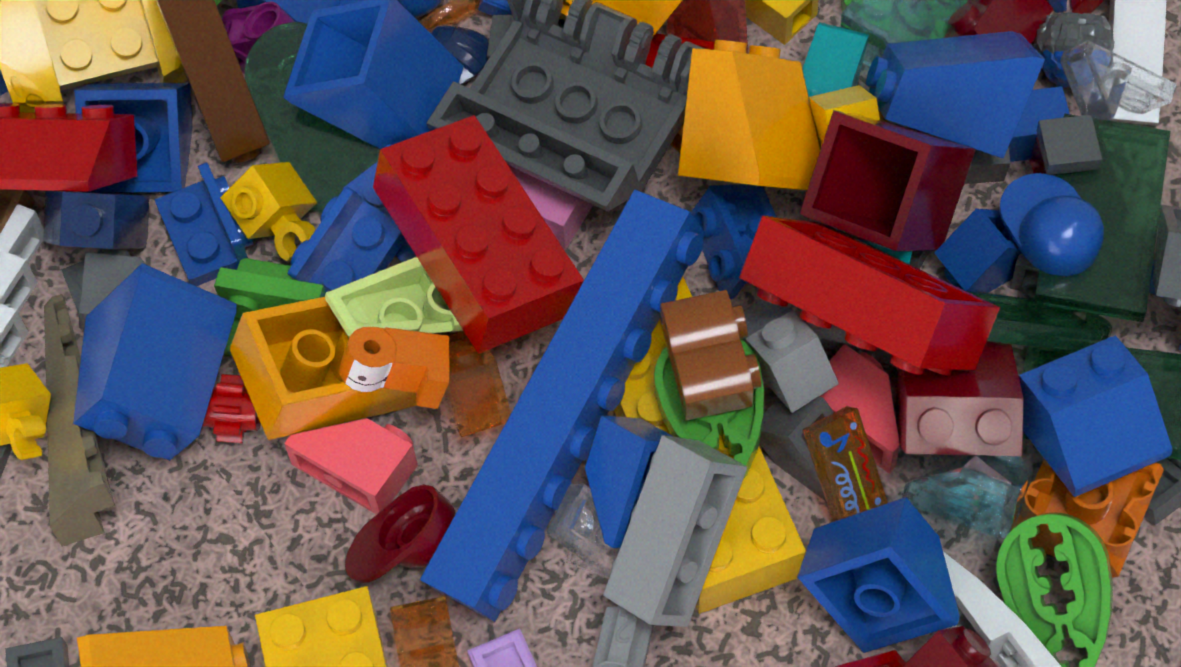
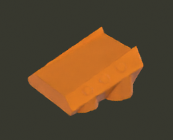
(1111, 509)

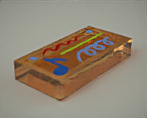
(845, 464)

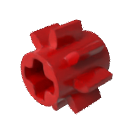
(231, 410)

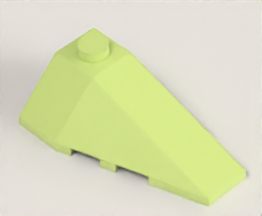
(393, 299)

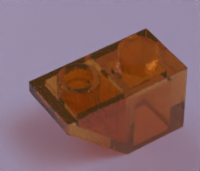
(474, 388)

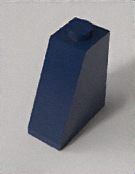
(96, 220)

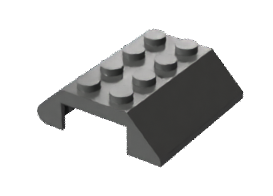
(578, 98)

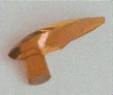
(450, 13)

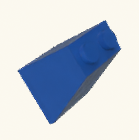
(371, 71)
(958, 87)
(152, 362)

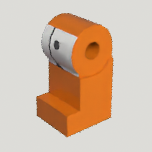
(397, 362)

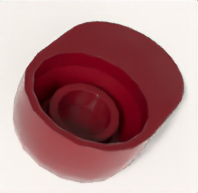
(400, 534)

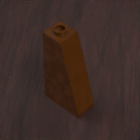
(215, 78)

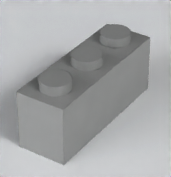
(674, 531)

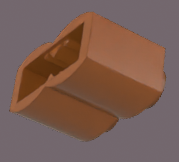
(708, 355)

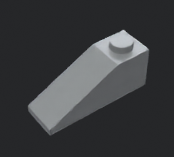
(788, 354)

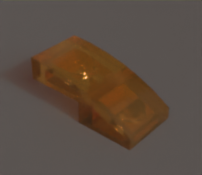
(424, 634)

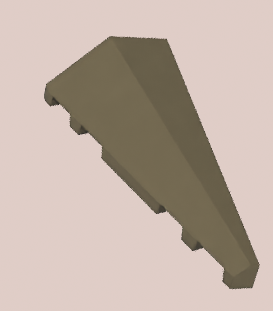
(75, 462)

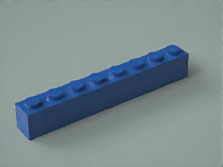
(562, 405)

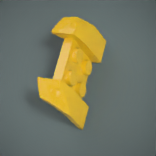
(78, 43)

